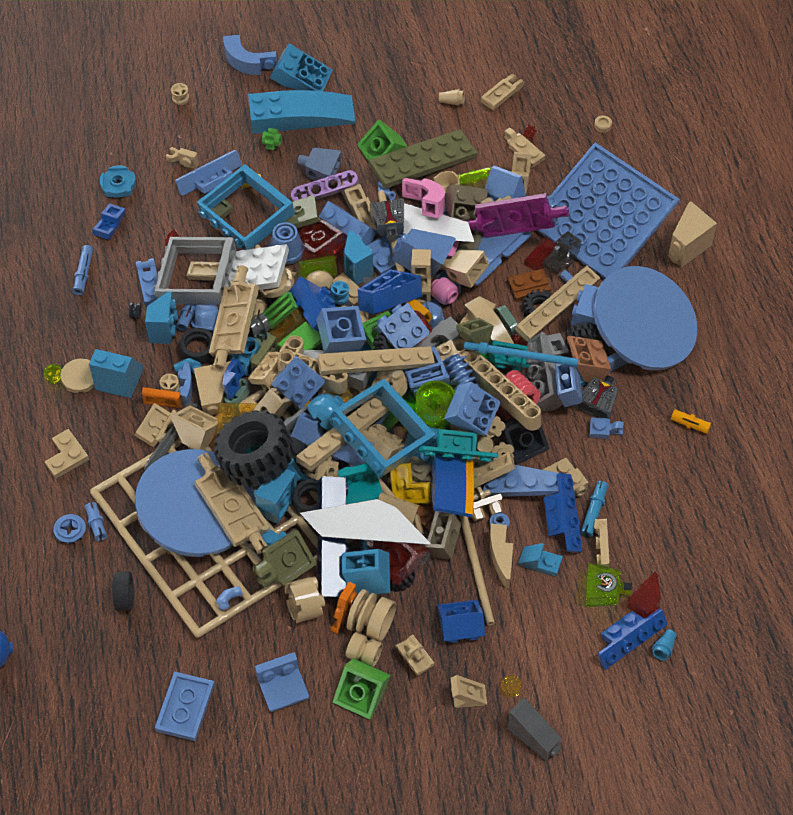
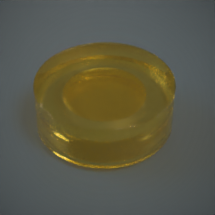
(511, 686)

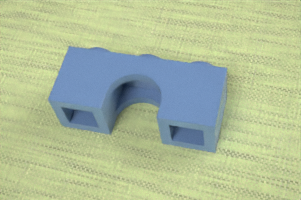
(345, 222)

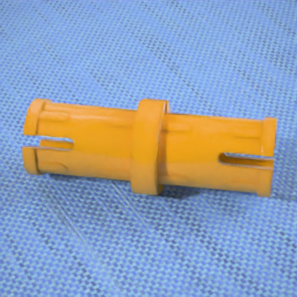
(678, 416)

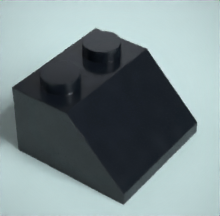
(524, 441)

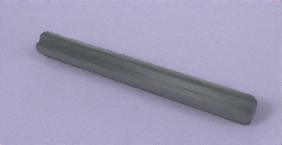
(166, 442)

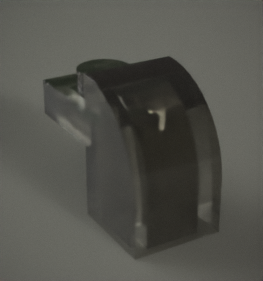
(565, 253)

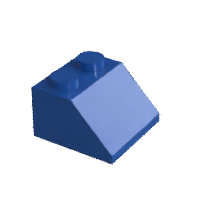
(461, 620)

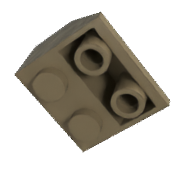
(462, 200)

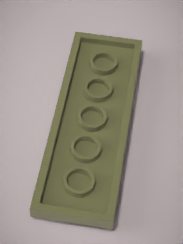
(422, 158)

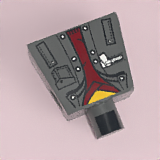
(388, 217)
(599, 397)

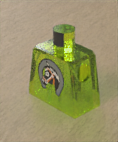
(604, 586)

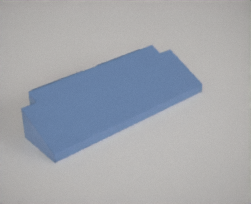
(495, 249)

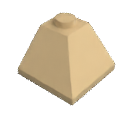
(195, 427)

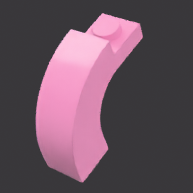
(428, 192)

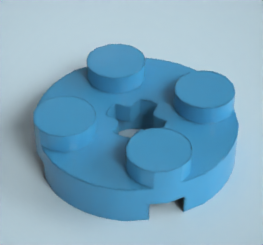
(121, 189)

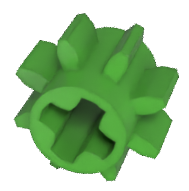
(271, 138)

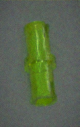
(474, 176)

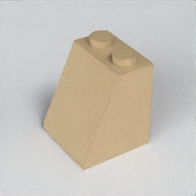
(691, 235)

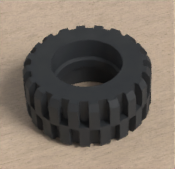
(258, 465)

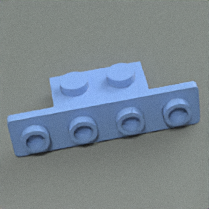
(209, 175)

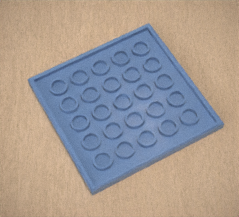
(609, 210)

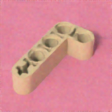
(294, 347)

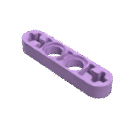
(324, 184)

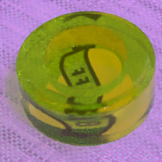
(52, 373)

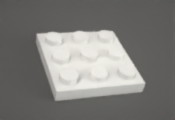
(263, 264)

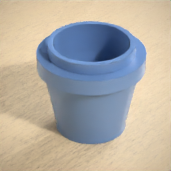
(287, 234)

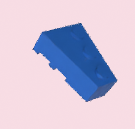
(389, 291)
(311, 299)

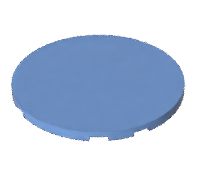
(645, 318)
(175, 510)

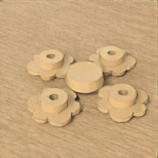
(486, 444)

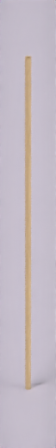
(464, 520)

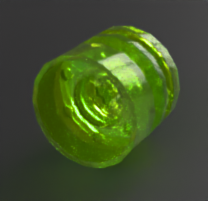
(434, 396)

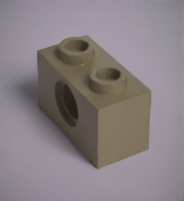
(443, 535)

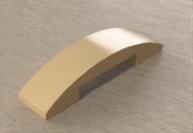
(480, 309)

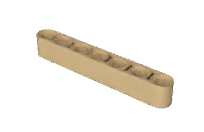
(500, 387)

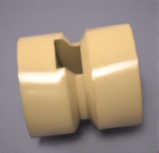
(365, 650)

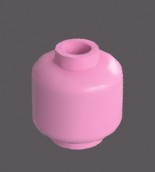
(444, 290)

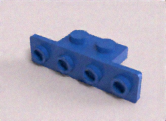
(562, 513)
(629, 634)

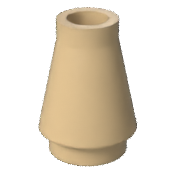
(452, 97)

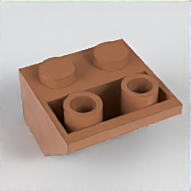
(591, 356)

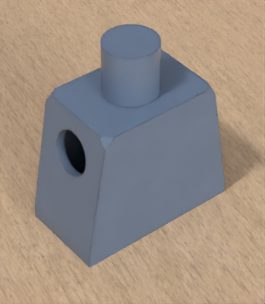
(321, 163)

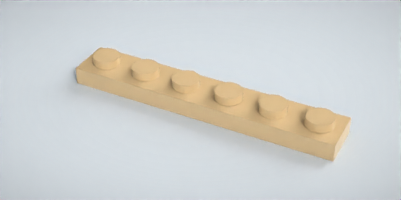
(556, 304)
(375, 360)
(333, 440)

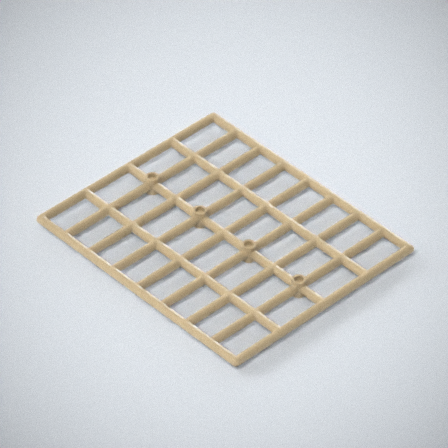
(221, 564)

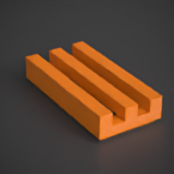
(161, 397)

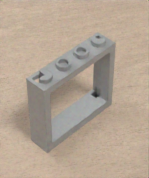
(196, 245)

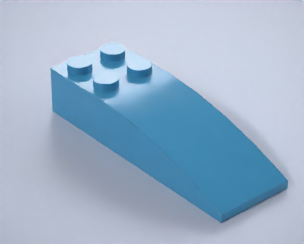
(299, 110)

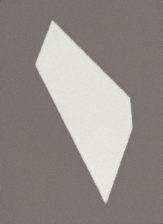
(444, 225)
(365, 521)

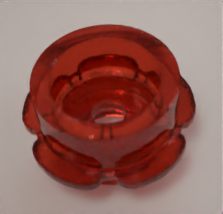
(529, 132)

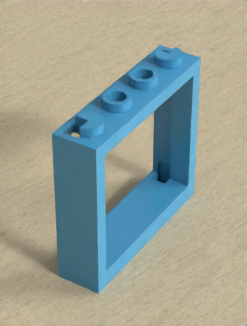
(228, 186)
(399, 409)

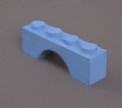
(309, 430)

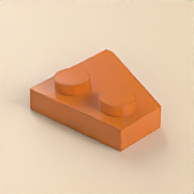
(343, 606)

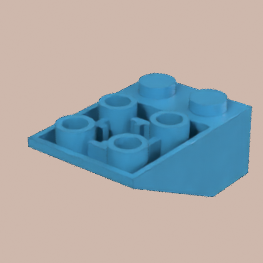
(300, 71)

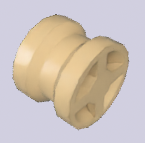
(180, 94)
(168, 380)

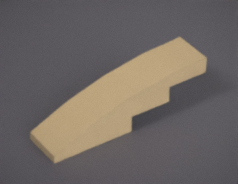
(358, 203)

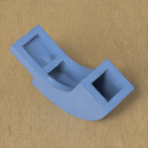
(246, 61)

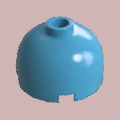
(323, 406)

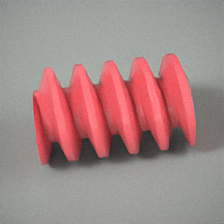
(524, 385)

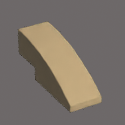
(501, 553)

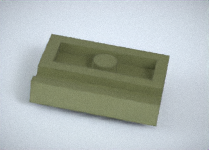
(266, 346)

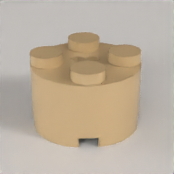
(304, 599)

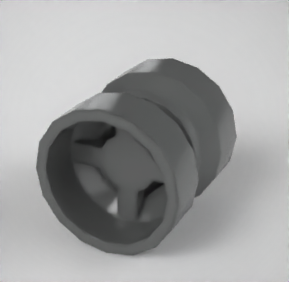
(259, 324)

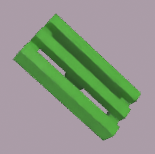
(279, 307)

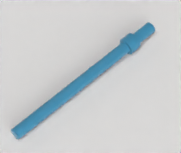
(485, 348)

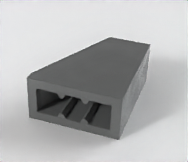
(534, 730)

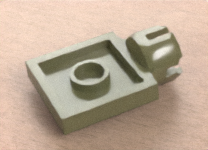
(284, 560)

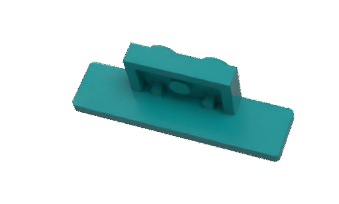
(457, 443)

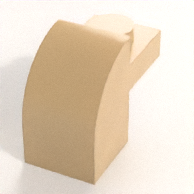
(521, 166)

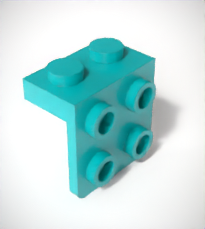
(362, 483)

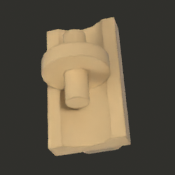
(492, 503)
(415, 655)

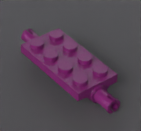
(516, 215)

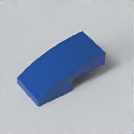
(109, 221)
(231, 378)

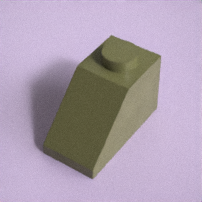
(475, 331)

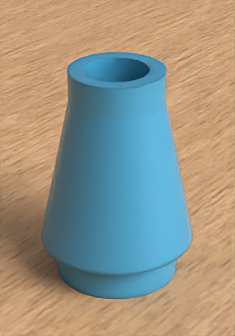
(664, 646)

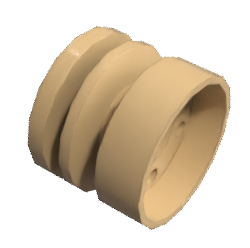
(368, 614)

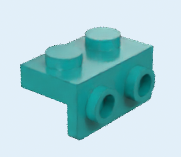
(501, 361)

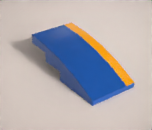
(452, 485)

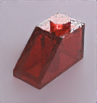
(646, 597)

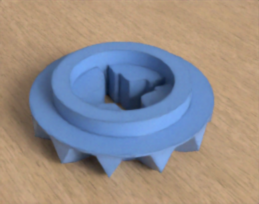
(64, 523)

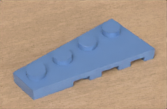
(524, 482)

